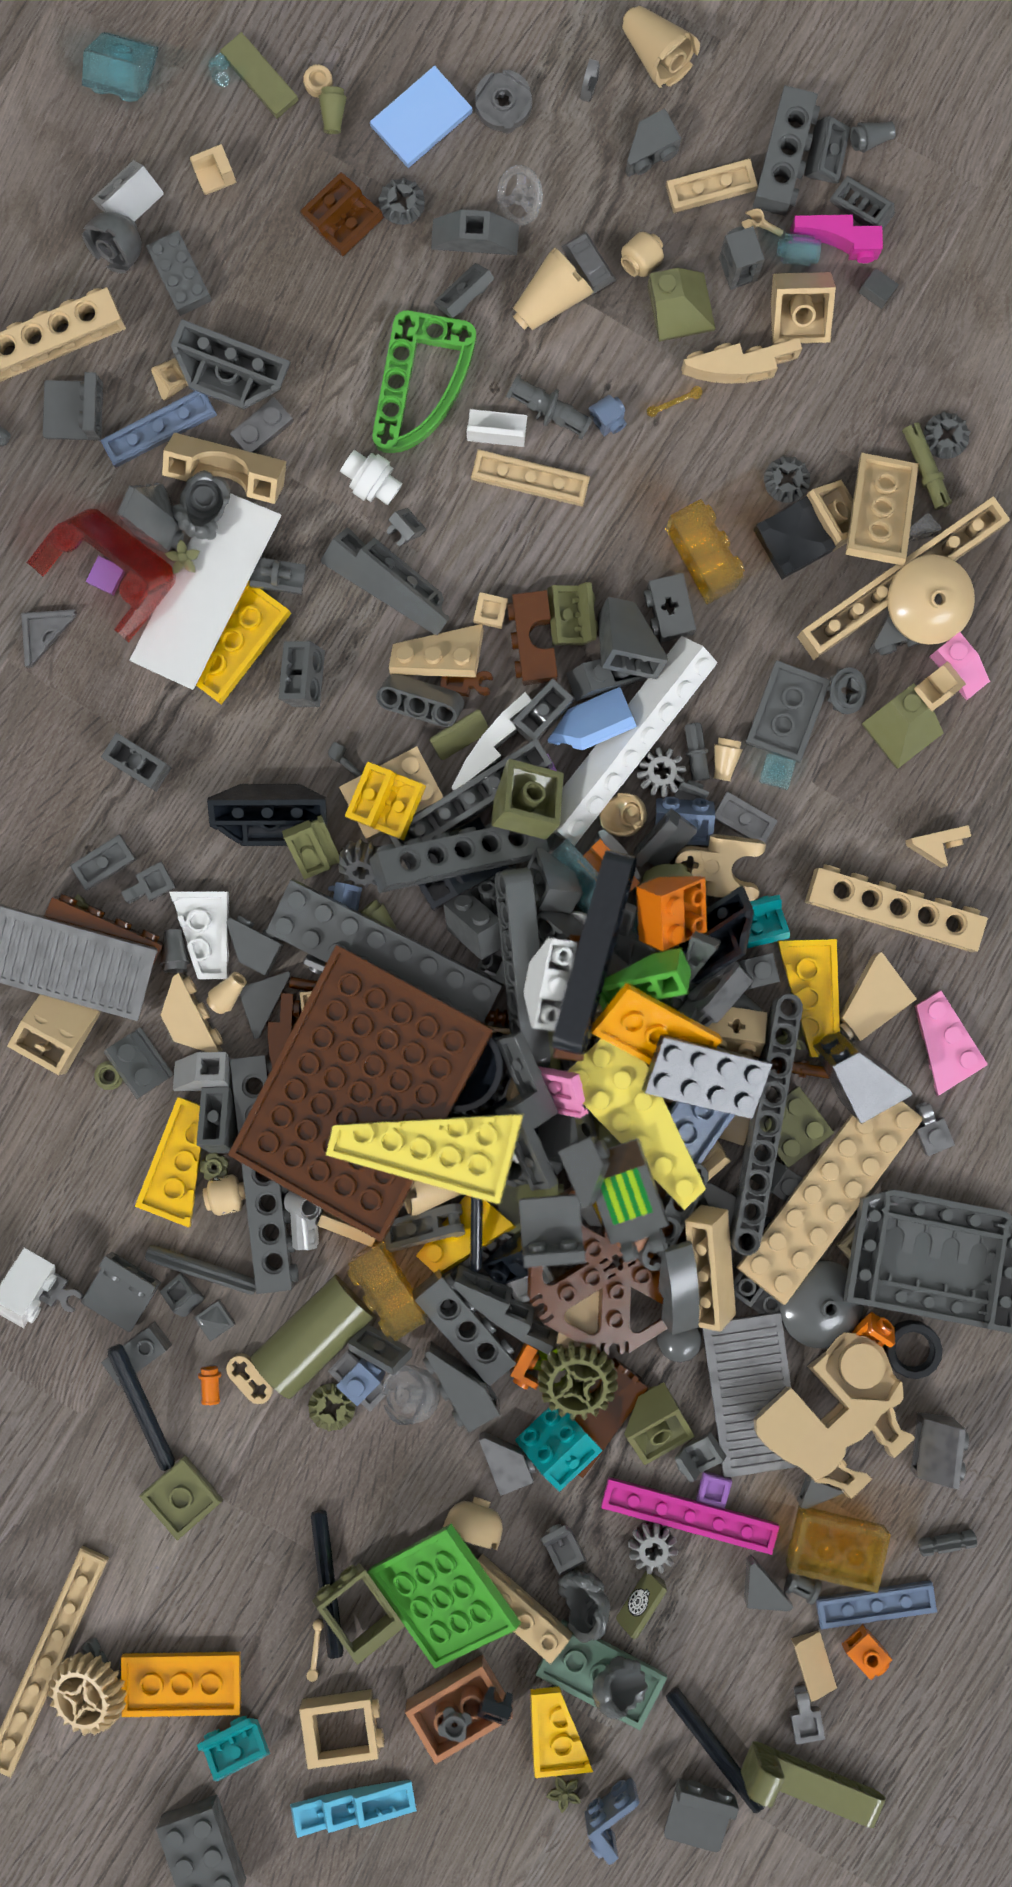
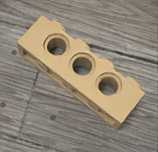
(537, 1625)

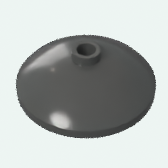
(805, 1311)

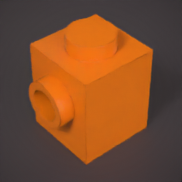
(867, 1652)

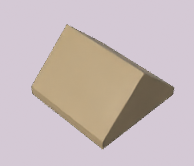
(834, 509)

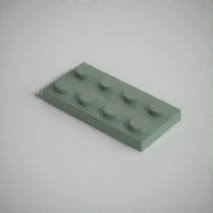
(579, 1666)

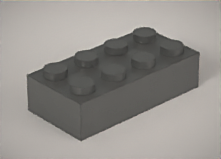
(179, 273)

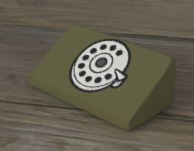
(641, 1604)

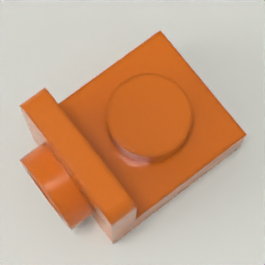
(525, 1360)

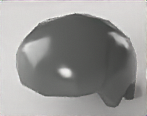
(681, 1346)

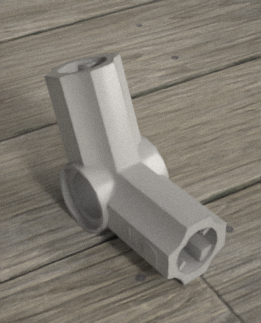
(303, 1221)

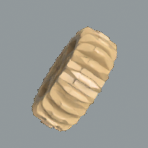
(87, 1693)

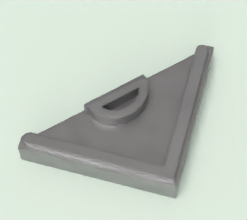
(41, 631)

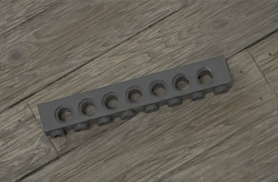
(267, 1278)

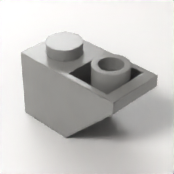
(202, 1071)

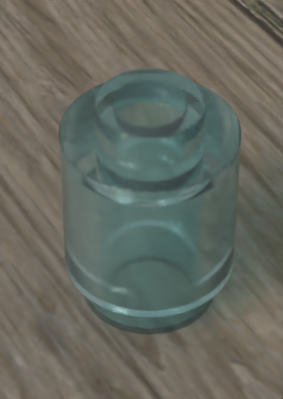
(799, 249)

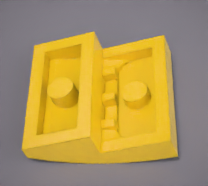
(385, 801)

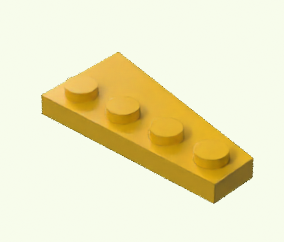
(242, 641)
(813, 977)
(174, 1169)

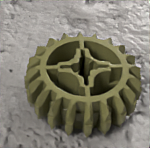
(561, 1393)

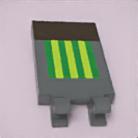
(631, 1201)

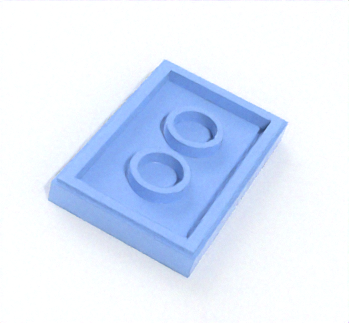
(421, 116)

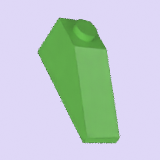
(658, 975)

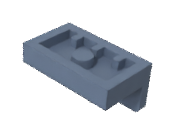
(697, 811)

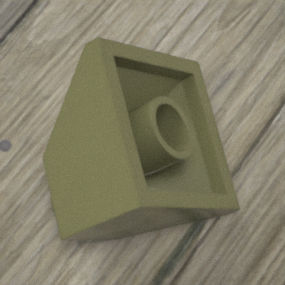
(680, 303)
(903, 727)
(656, 1424)

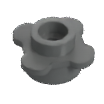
(454, 1733)

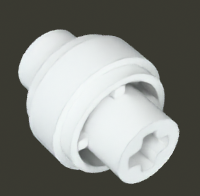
(371, 477)

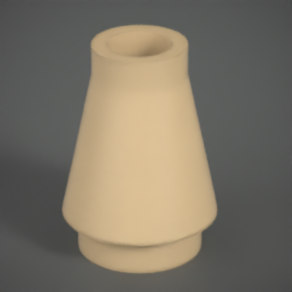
(726, 757)
(225, 994)

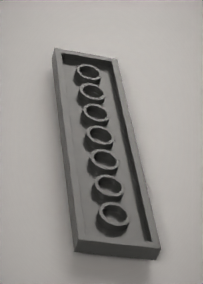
(320, 923)

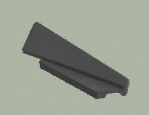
(386, 578)

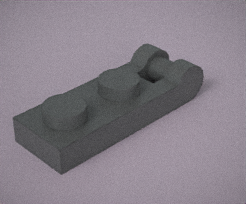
(425, 1227)

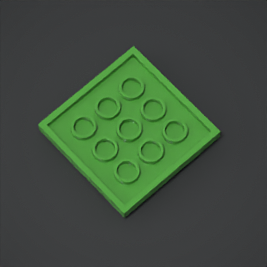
(444, 1596)

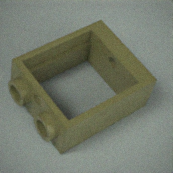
(373, 1636)

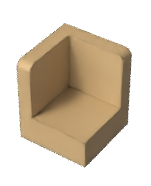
(213, 169)
(939, 686)

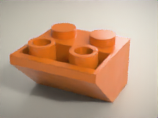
(671, 910)

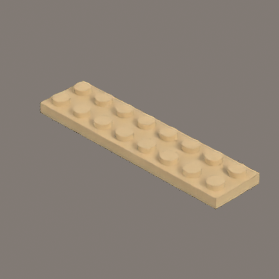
(827, 1199)

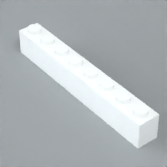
(617, 757)

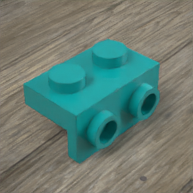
(767, 922)
(234, 1747)

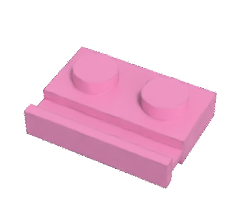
(566, 1091)

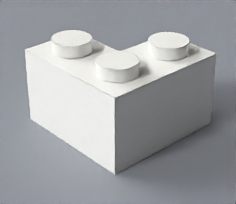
(23, 1287)

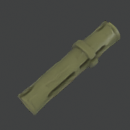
(928, 469)

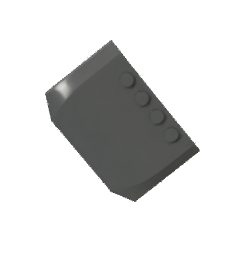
(932, 1259)

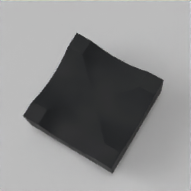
(794, 538)

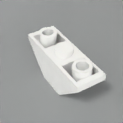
(547, 982)

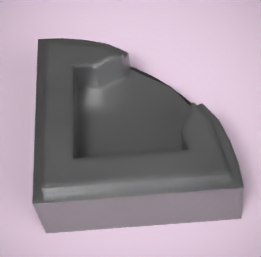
(590, 80)

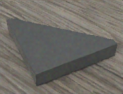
(261, 999)

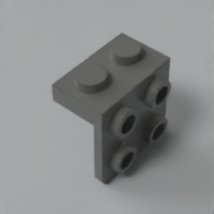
(700, 1815)

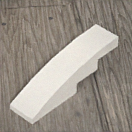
(484, 753)

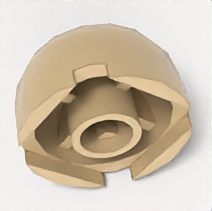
(476, 1523)

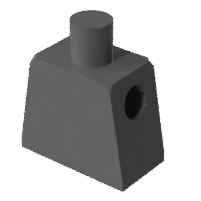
(564, 1131)

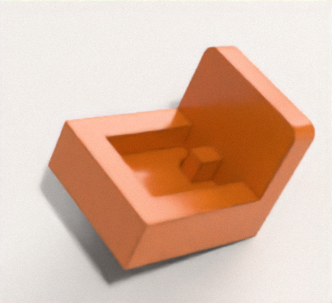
(876, 1329)

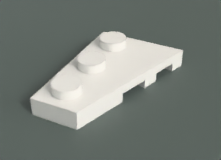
(206, 931)

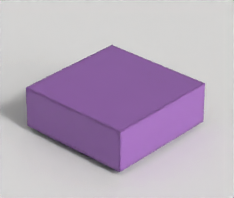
(105, 575)
(713, 1490)

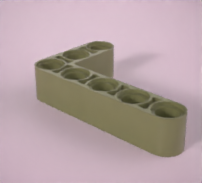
(772, 1770)

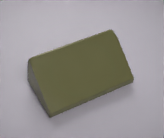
(459, 735)

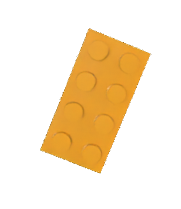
(637, 1020)
(181, 1684)

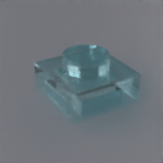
(777, 771)

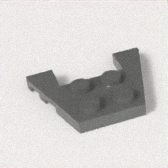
(633, 950)

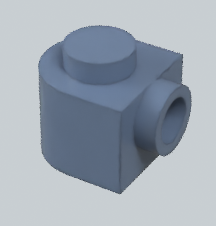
(608, 415)

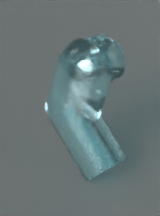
(216, 68)

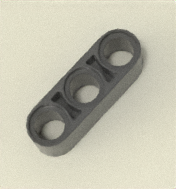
(433, 698)

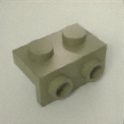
(572, 614)

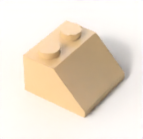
(802, 306)

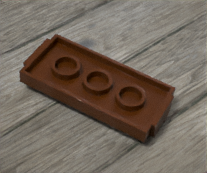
(608, 1422)

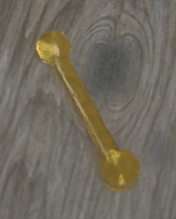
(695, 393)

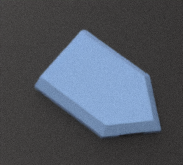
(594, 721)

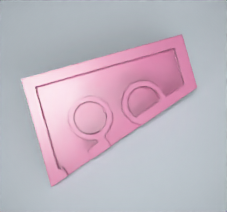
(947, 1042)

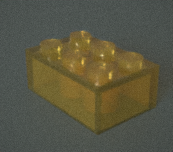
(705, 551)
(386, 1290)
(838, 1549)

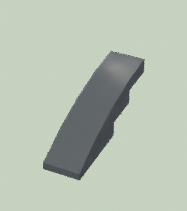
(496, 1304)

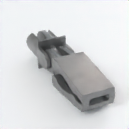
(716, 995)

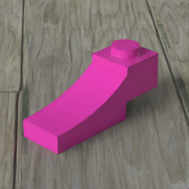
(860, 242)

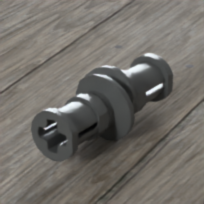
(549, 406)

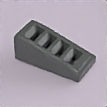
(869, 197)

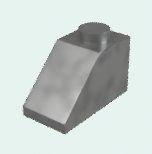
(507, 1463)

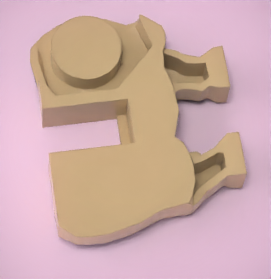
(866, 1390)

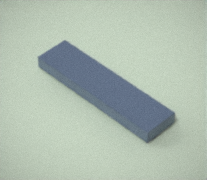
(158, 428)
(867, 1606)

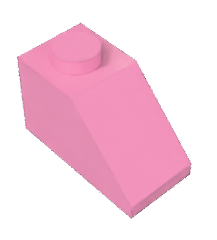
(965, 662)

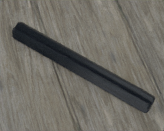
(141, 1407)
(326, 1576)
(711, 1745)

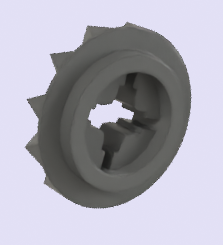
(396, 212)
(945, 448)
(787, 493)
(851, 679)

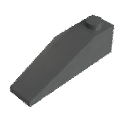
(150, 516)

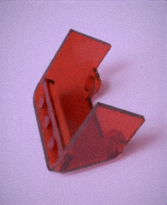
(148, 574)

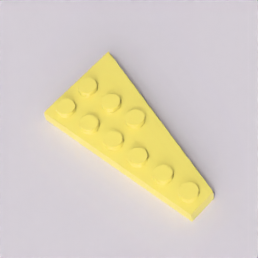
(615, 1096)
(448, 1153)

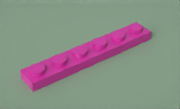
(690, 1515)

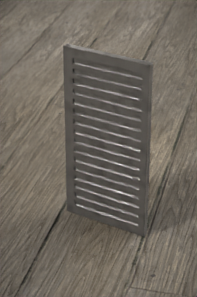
(73, 963)
(745, 1374)

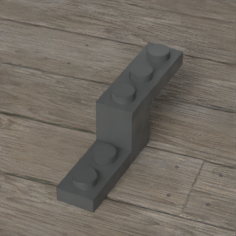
(535, 1105)

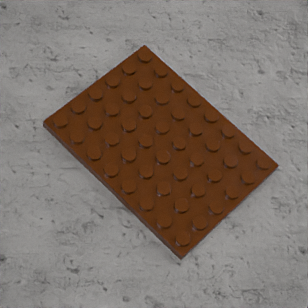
(356, 1056)

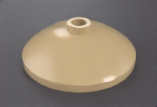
(913, 603)

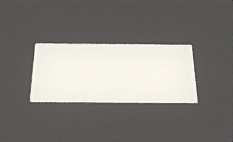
(201, 603)

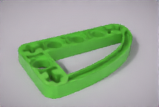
(404, 368)

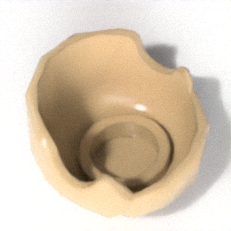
(623, 815)

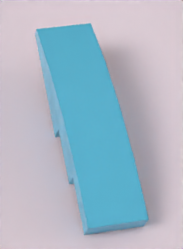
(353, 1807)

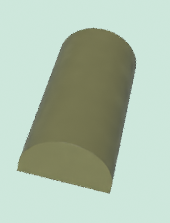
(311, 1337)

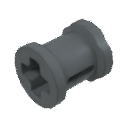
(803, 1586)

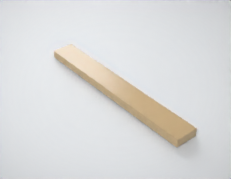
(48, 1656)

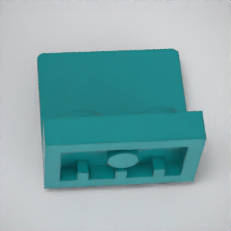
(558, 1447)

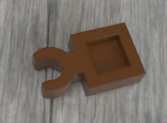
(464, 684)

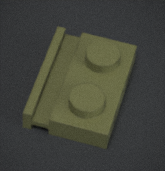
(311, 847)

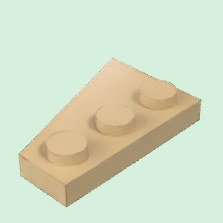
(445, 654)

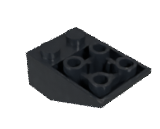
(445, 890)

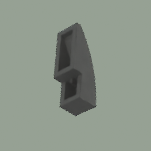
(679, 1288)

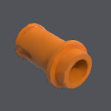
(210, 1385)

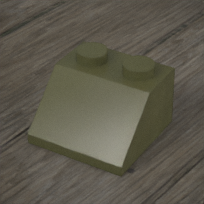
(528, 799)

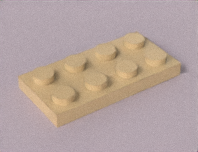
(882, 509)

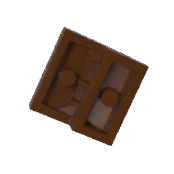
(341, 214)

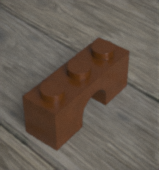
(529, 612)

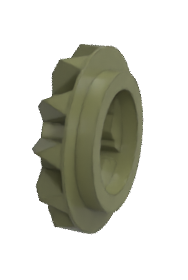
(319, 1401)

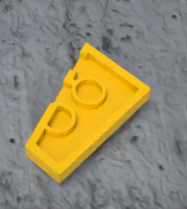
(453, 1250)
(554, 1736)

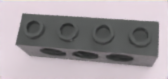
(793, 106)
(488, 1364)

